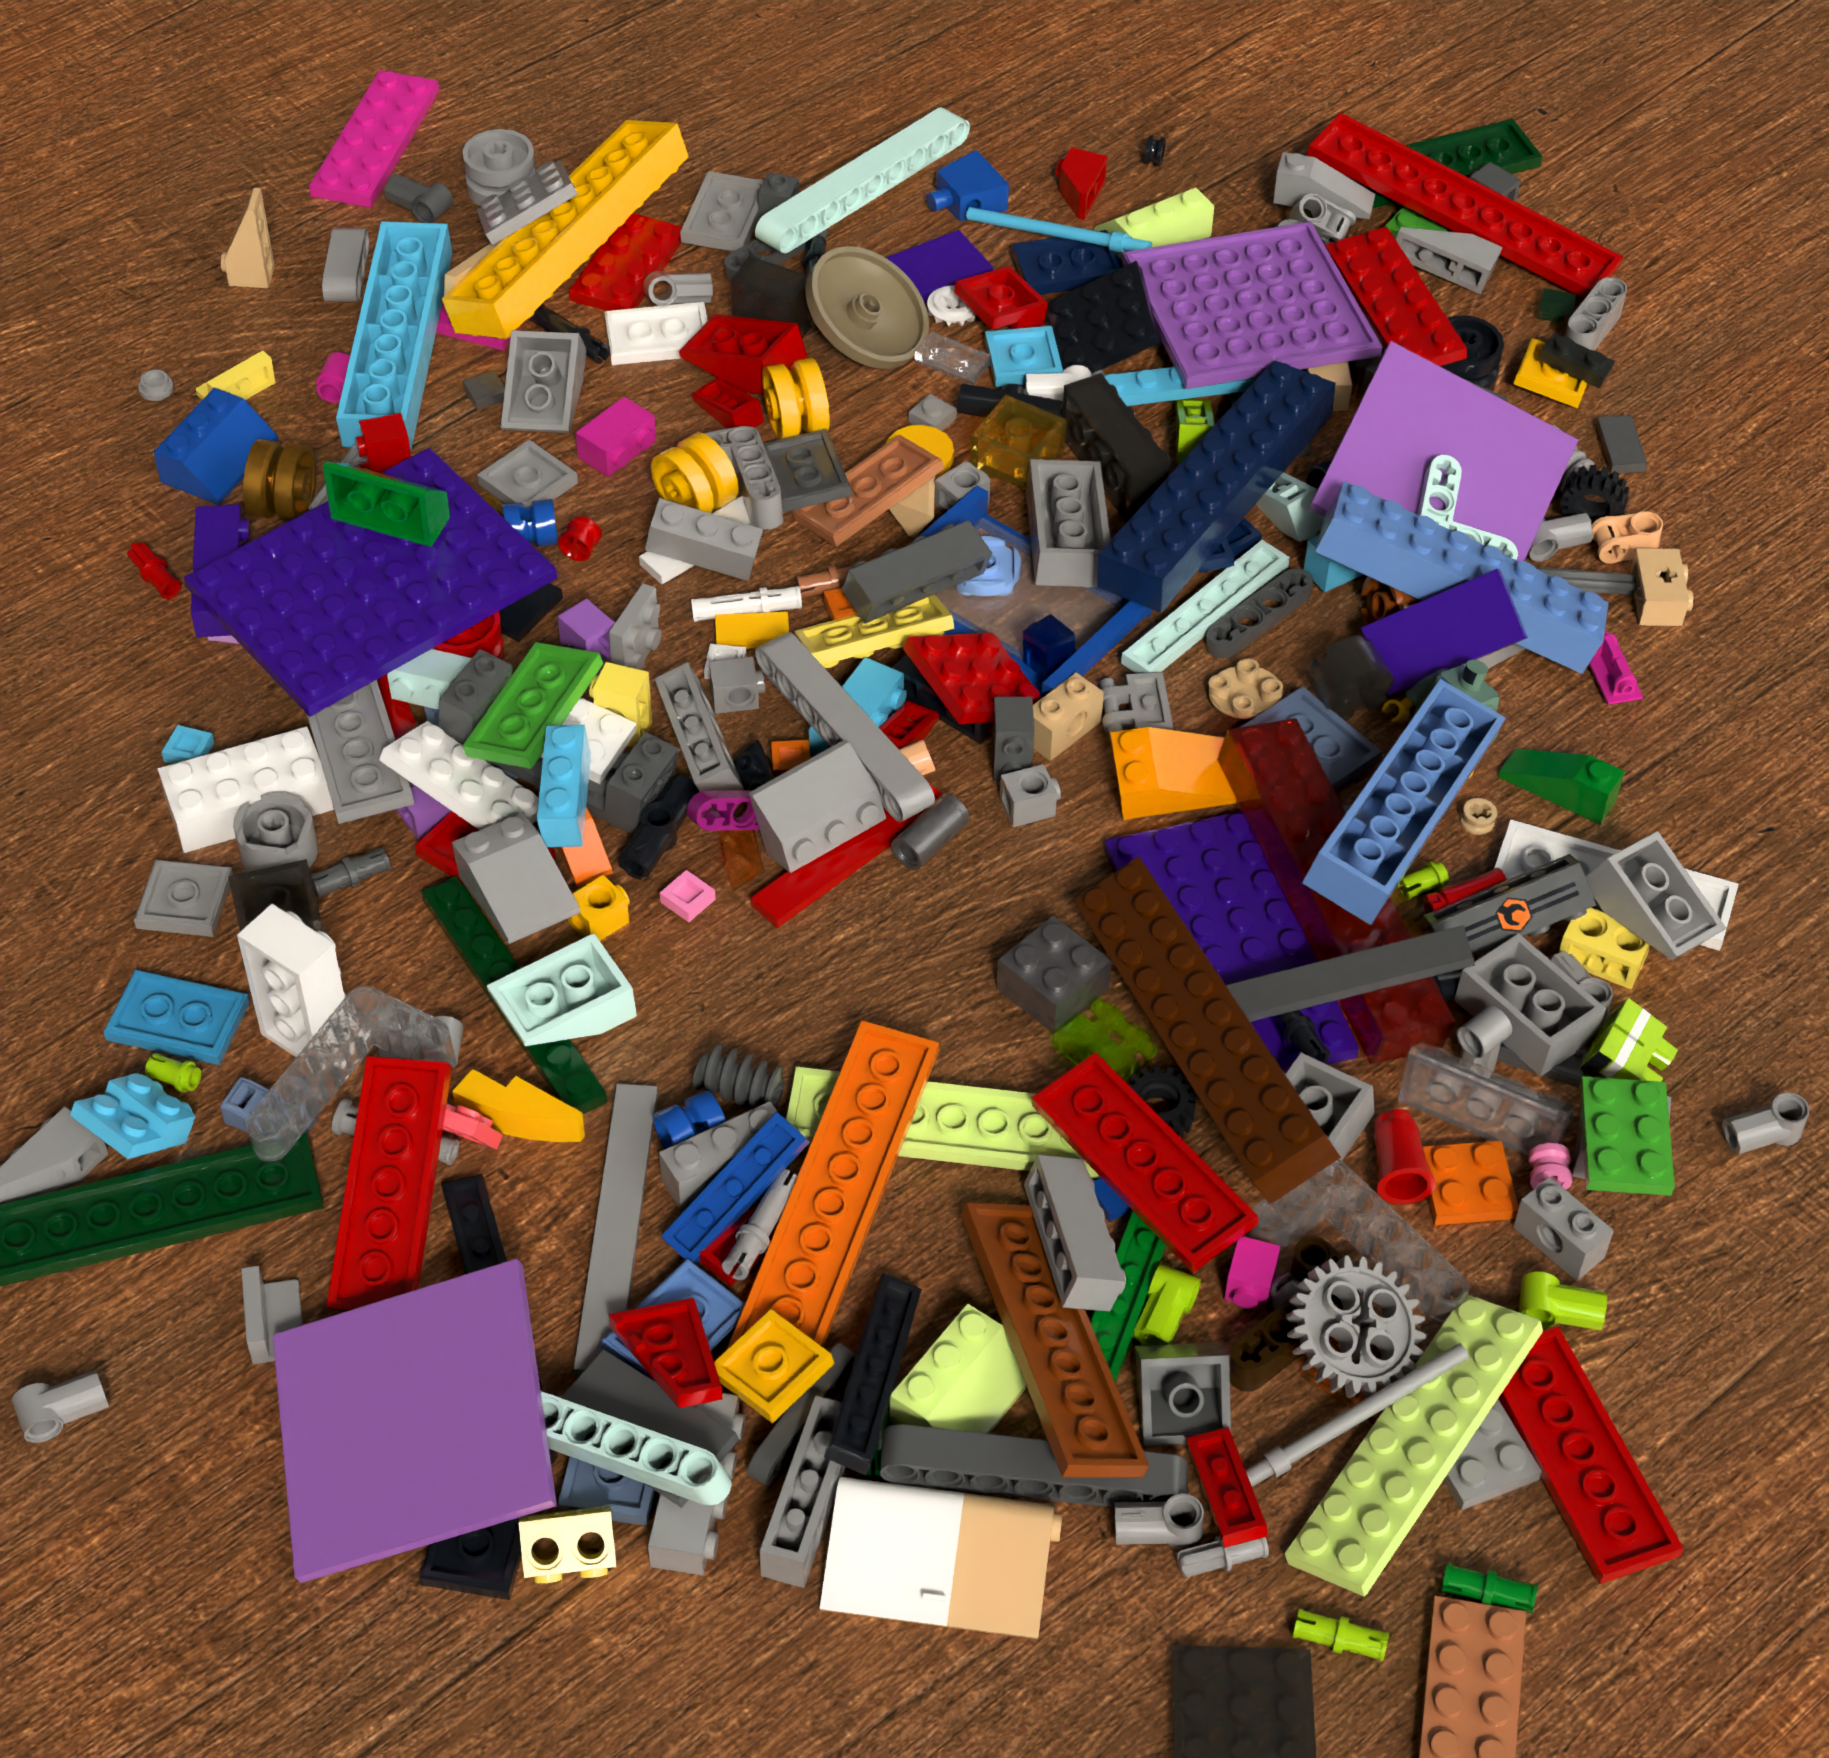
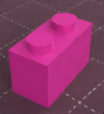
(616, 436)

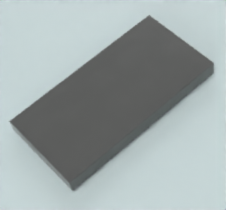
(629, 1395)

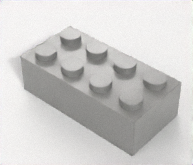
(1066, 521)

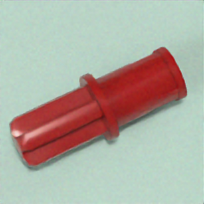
(154, 570)

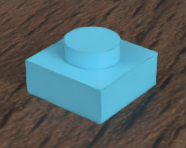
(187, 744)

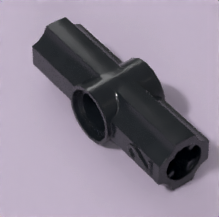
(982, 400)
(658, 827)

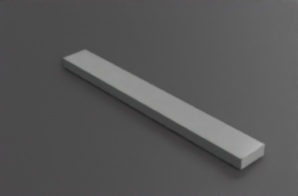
(617, 1217)

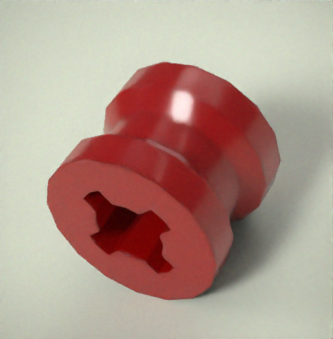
(579, 538)

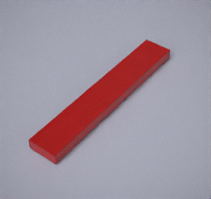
(799, 889)

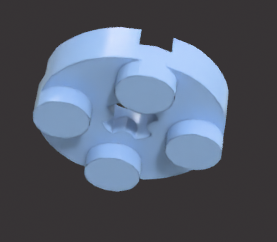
(1002, 572)

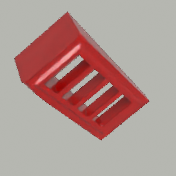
(732, 407)
(906, 732)

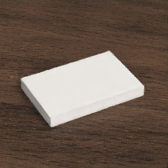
(652, 332)

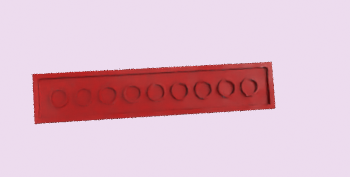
(1464, 205)

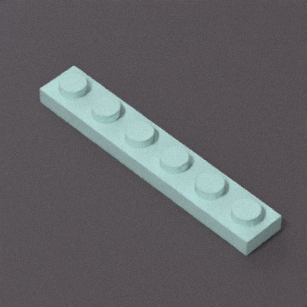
(1194, 617)

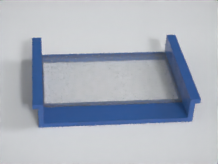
(1091, 613)

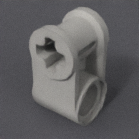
(1328, 219)

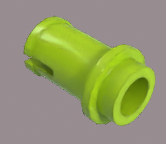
(1431, 877)
(183, 1075)

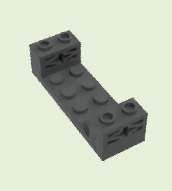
(625, 790)

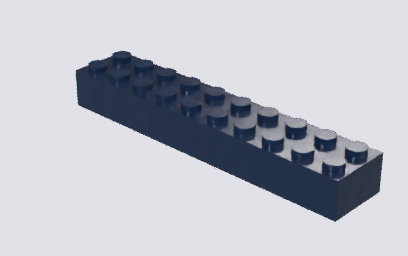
(1215, 486)

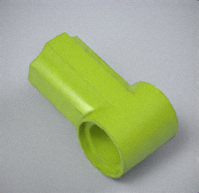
(1169, 1298)
(1557, 1303)

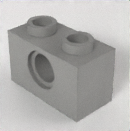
(1563, 1228)

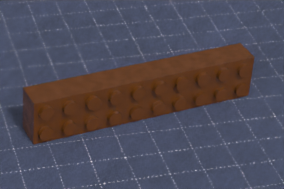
(1207, 1031)

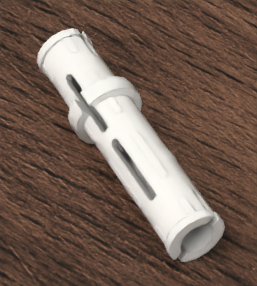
(754, 602)

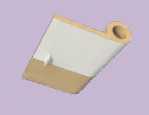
(938, 1557)

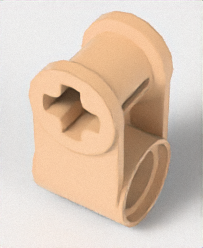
(1626, 535)

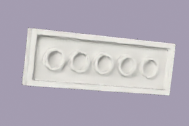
(1530, 847)

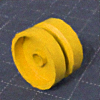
(795, 398)
(695, 474)

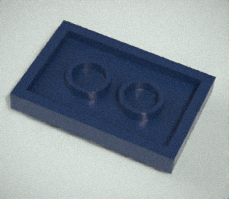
(1062, 263)

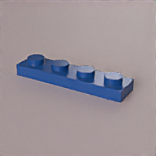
(735, 1188)

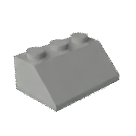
(816, 806)

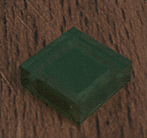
(1556, 306)

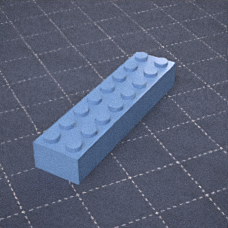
(1429, 559)
(1403, 802)

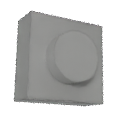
(933, 413)

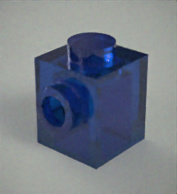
(1047, 645)

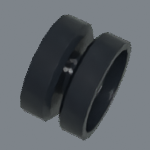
(1483, 351)

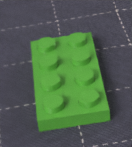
(534, 697)

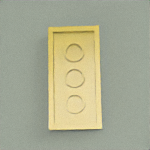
(853, 638)

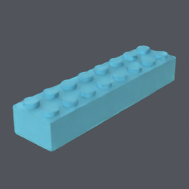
(396, 327)

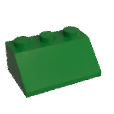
(385, 503)

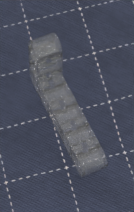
(360, 1022)
(1366, 1234)

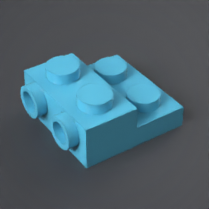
(135, 1116)

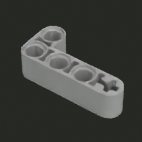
(754, 474)

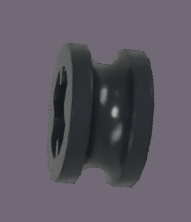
(1155, 150)

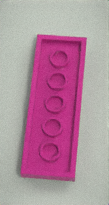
(374, 139)

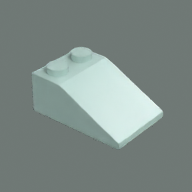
(566, 995)

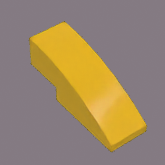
(520, 1109)

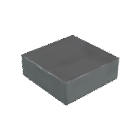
(484, 390)

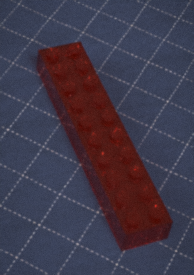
(1292, 818)

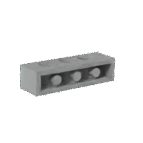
(698, 730)
(803, 1501)

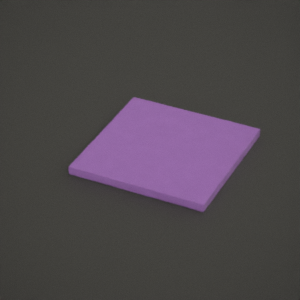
(1252, 300)
(1424, 412)
(411, 1421)

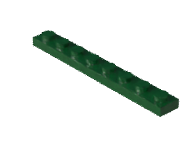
(490, 961)

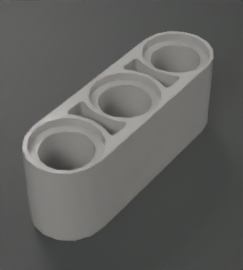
(345, 265)
(1597, 313)

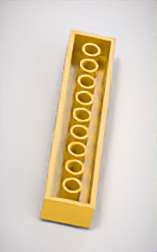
(545, 253)

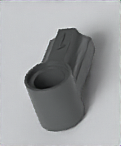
(424, 202)

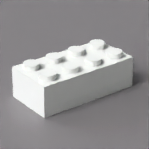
(213, 787)
(290, 977)

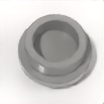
(155, 385)

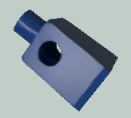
(968, 184)

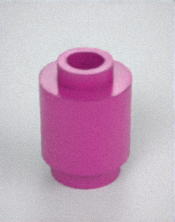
(332, 377)

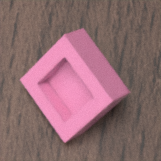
(687, 896)

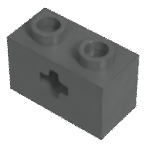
(1012, 735)

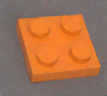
(1470, 1183)

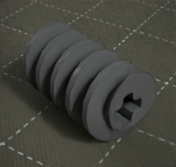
(738, 1079)

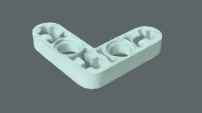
(1448, 493)

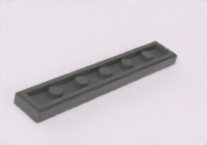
(1354, 974)

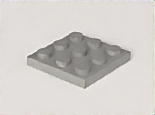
(525, 201)

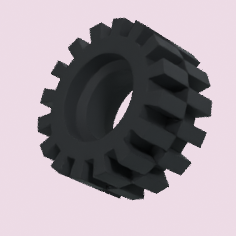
(1594, 483)
(1169, 1088)

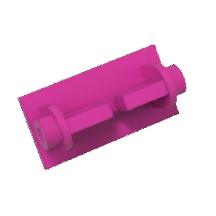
(1613, 673)

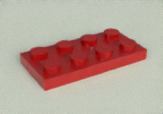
(622, 263)

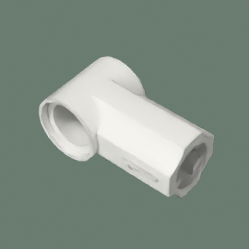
(1052, 384)

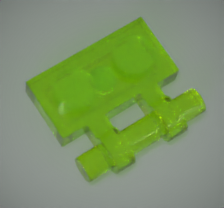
(1083, 1038)

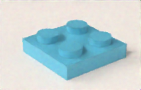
(1022, 353)

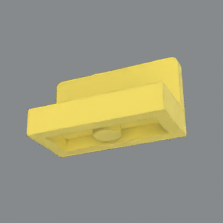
(243, 379)

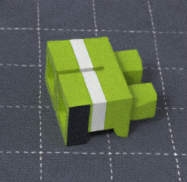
(1627, 1045)

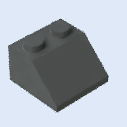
(1182, 1391)

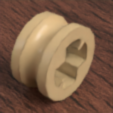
(1481, 824)

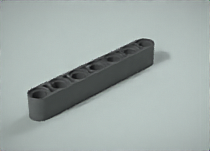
(1015, 1468)

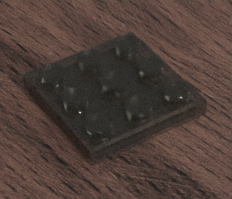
(1242, 1702)

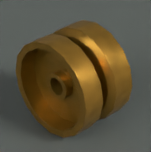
(279, 480)

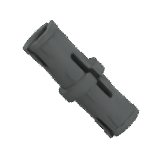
(350, 872)

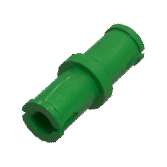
(1489, 1587)

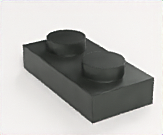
(1576, 360)

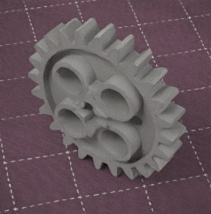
(1320, 1318)

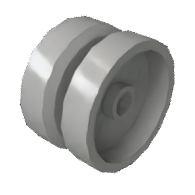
(496, 161)

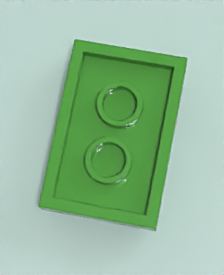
(1626, 1136)

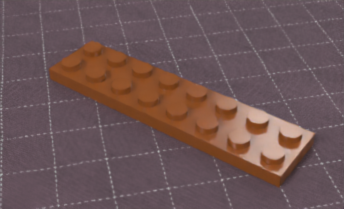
(1054, 1348)

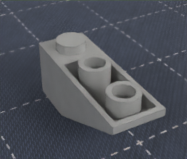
(51, 1159)

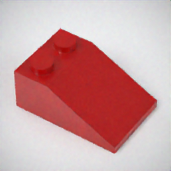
(741, 347)

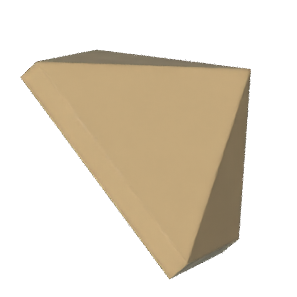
(916, 509)

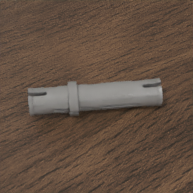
(754, 1236)

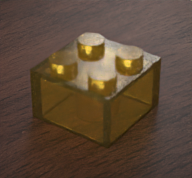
(1013, 436)

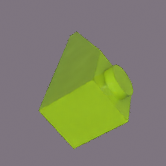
(1193, 422)

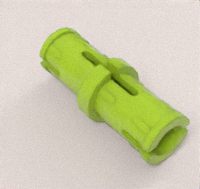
(1341, 1635)

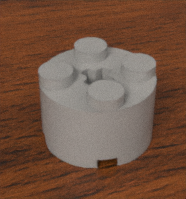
(275, 832)

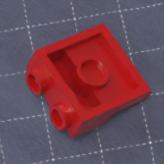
(1002, 299)

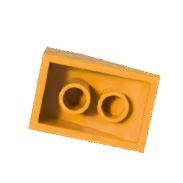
(1168, 772)

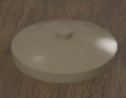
(866, 307)

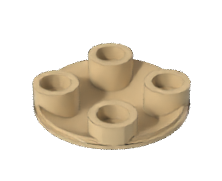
(1244, 690)

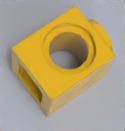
(601, 908)

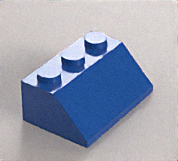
(211, 447)

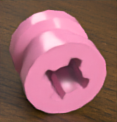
(1551, 1161)

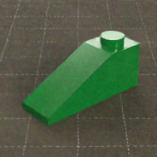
(1566, 779)

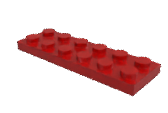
(1395, 297)
(1145, 1162)
(389, 1181)
(1586, 1463)

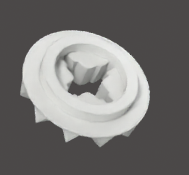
(938, 307)

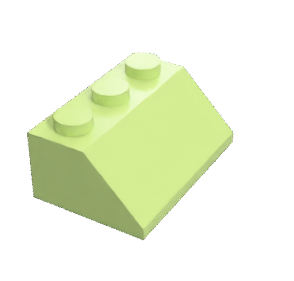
(1168, 221)
(962, 1379)

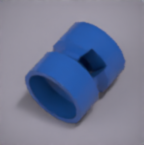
(533, 522)
(679, 1123)

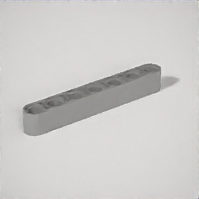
(839, 718)

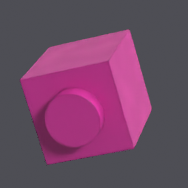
(1252, 1273)

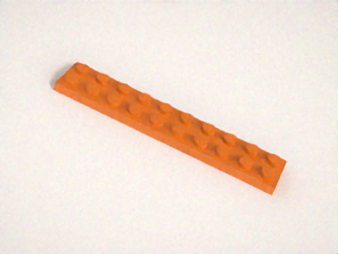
(841, 1181)

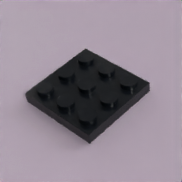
(1104, 320)

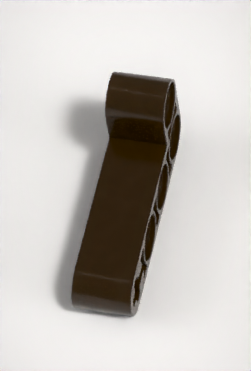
(1258, 1342)

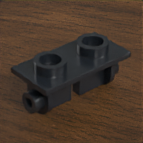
(753, 767)

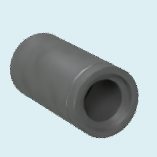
(930, 831)

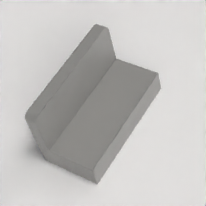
(268, 1311)

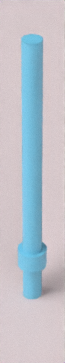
(1116, 241)

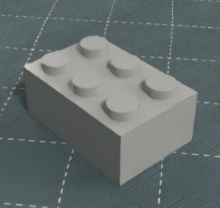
(1545, 1006)

